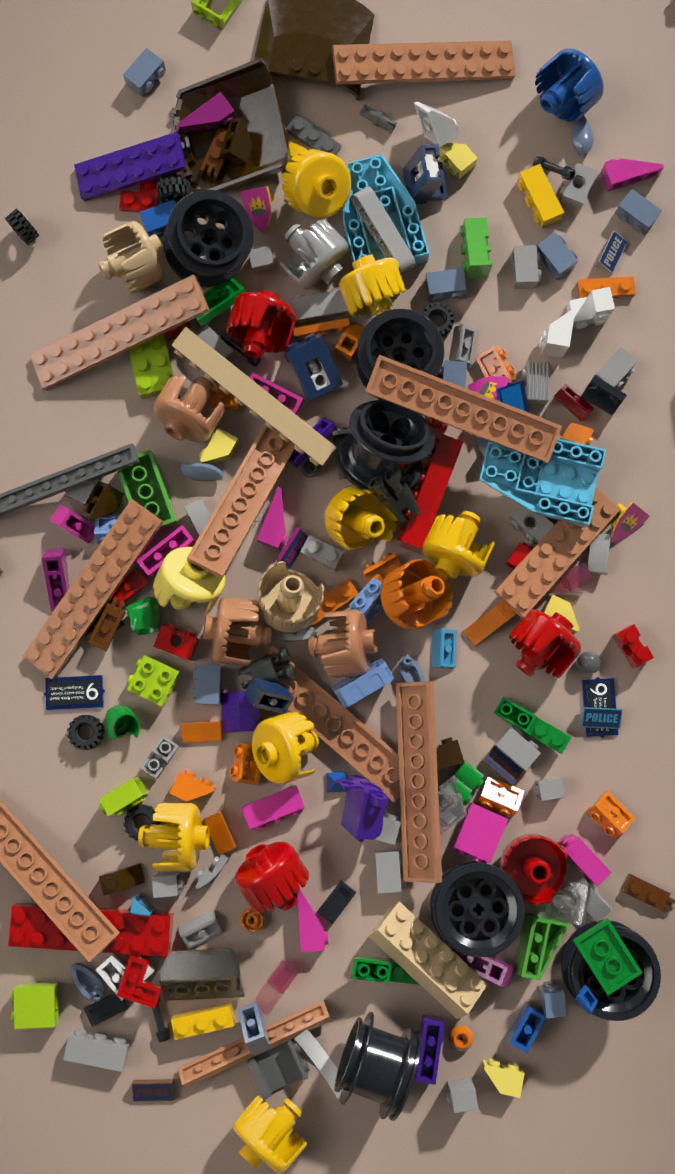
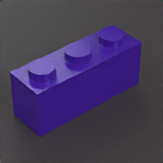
(432, 1034)

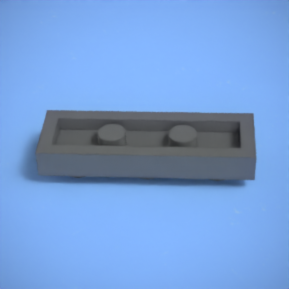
(312, 136)

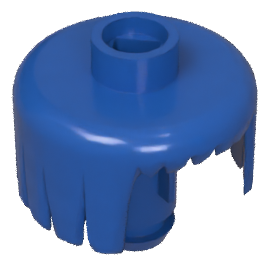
(569, 85)

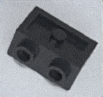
(603, 395)

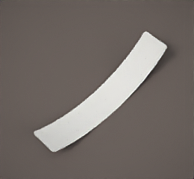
(319, 1058)

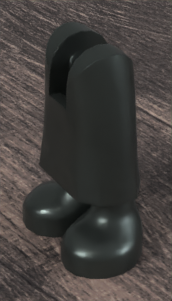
(397, 497)
(264, 668)

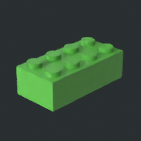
(146, 486)

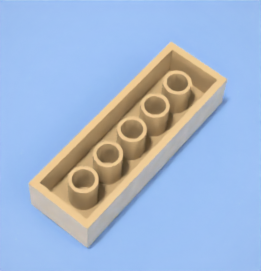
(428, 960)

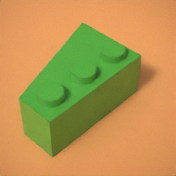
(475, 248)
(537, 944)

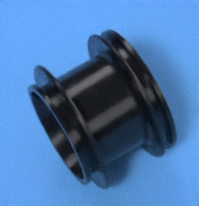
(213, 208)
(394, 326)
(384, 438)
(506, 922)
(629, 999)
(378, 1066)

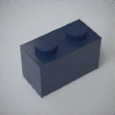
(269, 695)

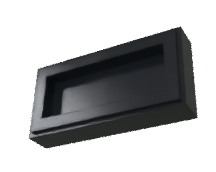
(336, 901)
(105, 1009)

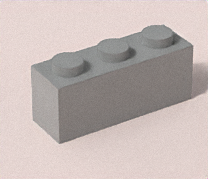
(319, 307)
(96, 1050)

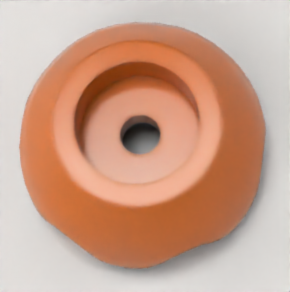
(252, 926)
(456, 1033)

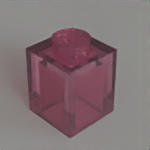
(576, 577)
(283, 975)

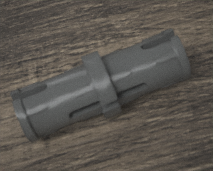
(378, 118)

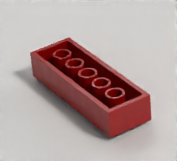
(432, 490)

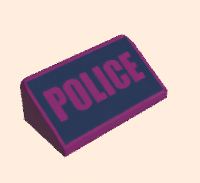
(292, 548)

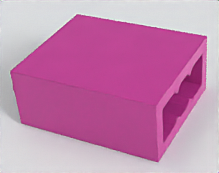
(479, 833)
(584, 859)

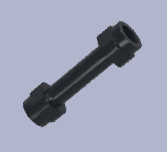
(566, 172)
(237, 346)
(162, 1033)

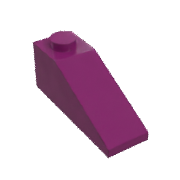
(208, 116)
(56, 575)
(490, 968)

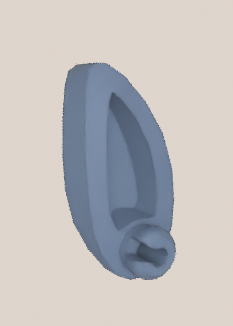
(582, 136)
(201, 471)
(410, 670)
(87, 982)

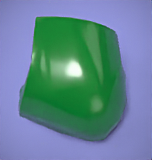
(145, 615)
(121, 722)

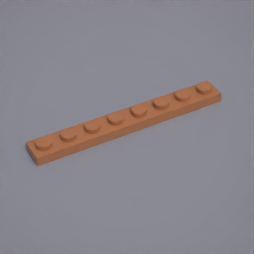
(238, 1051)

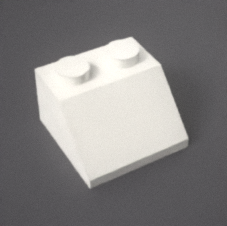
(436, 125)
(558, 336)

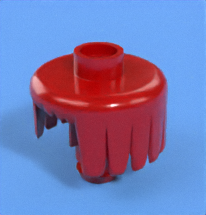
(262, 322)
(545, 642)
(535, 866)
(273, 875)

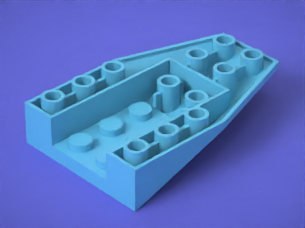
(397, 202)
(552, 489)

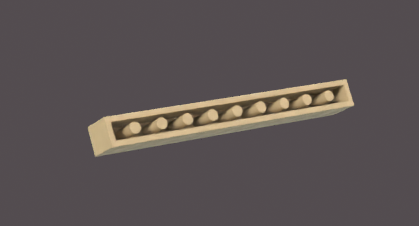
(254, 397)

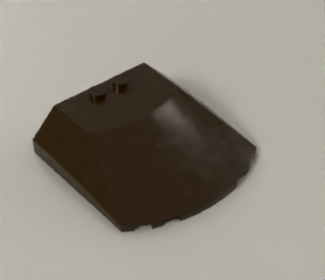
(300, 36)
(253, 98)

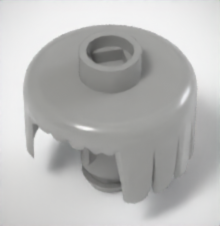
(319, 250)

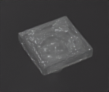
(570, 903)

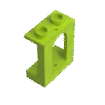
(200, 10)

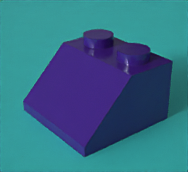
(238, 713)

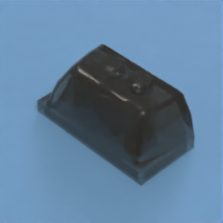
(201, 975)

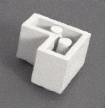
(592, 309)
(113, 969)

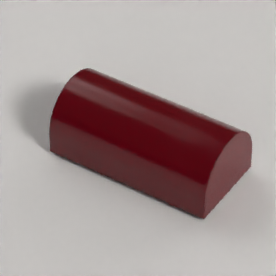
(573, 402)

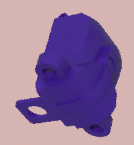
(363, 808)

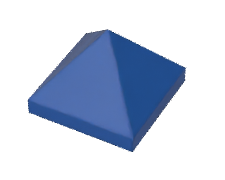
(332, 786)
(586, 1000)

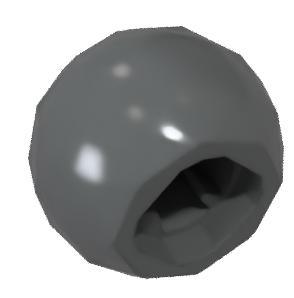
(588, 662)

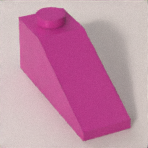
(627, 172)
(273, 529)
(311, 929)

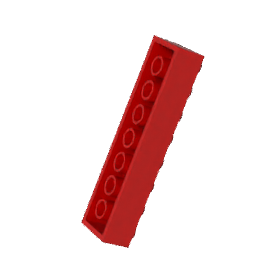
(139, 934)

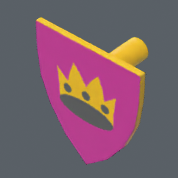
(258, 206)
(488, 385)
(629, 521)

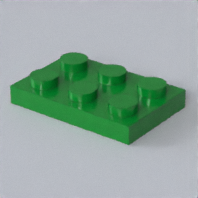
(220, 299)
(607, 956)

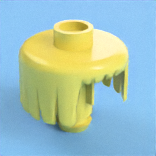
(186, 582)

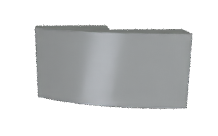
(197, 514)
(599, 554)
(302, 635)
(159, 757)
(207, 875)
(597, 906)

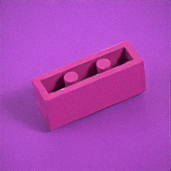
(287, 398)
(153, 558)
(273, 808)

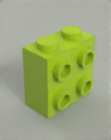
(153, 680)
(129, 793)
(35, 1005)

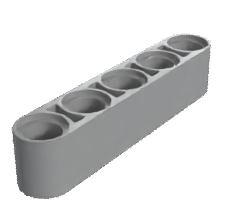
(382, 228)

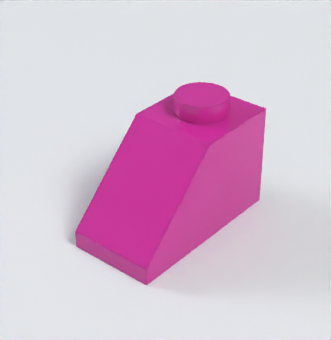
(73, 523)

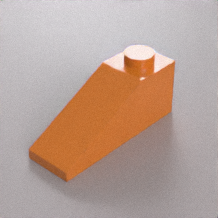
(489, 622)

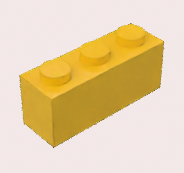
(540, 196)
(203, 1020)

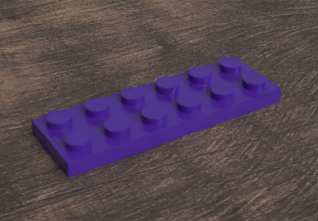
(130, 166)

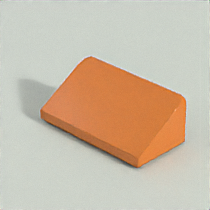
(201, 731)
(220, 833)

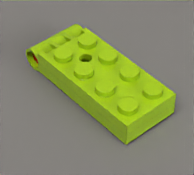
(151, 366)

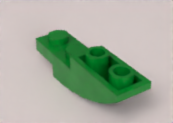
(532, 725)
(379, 970)

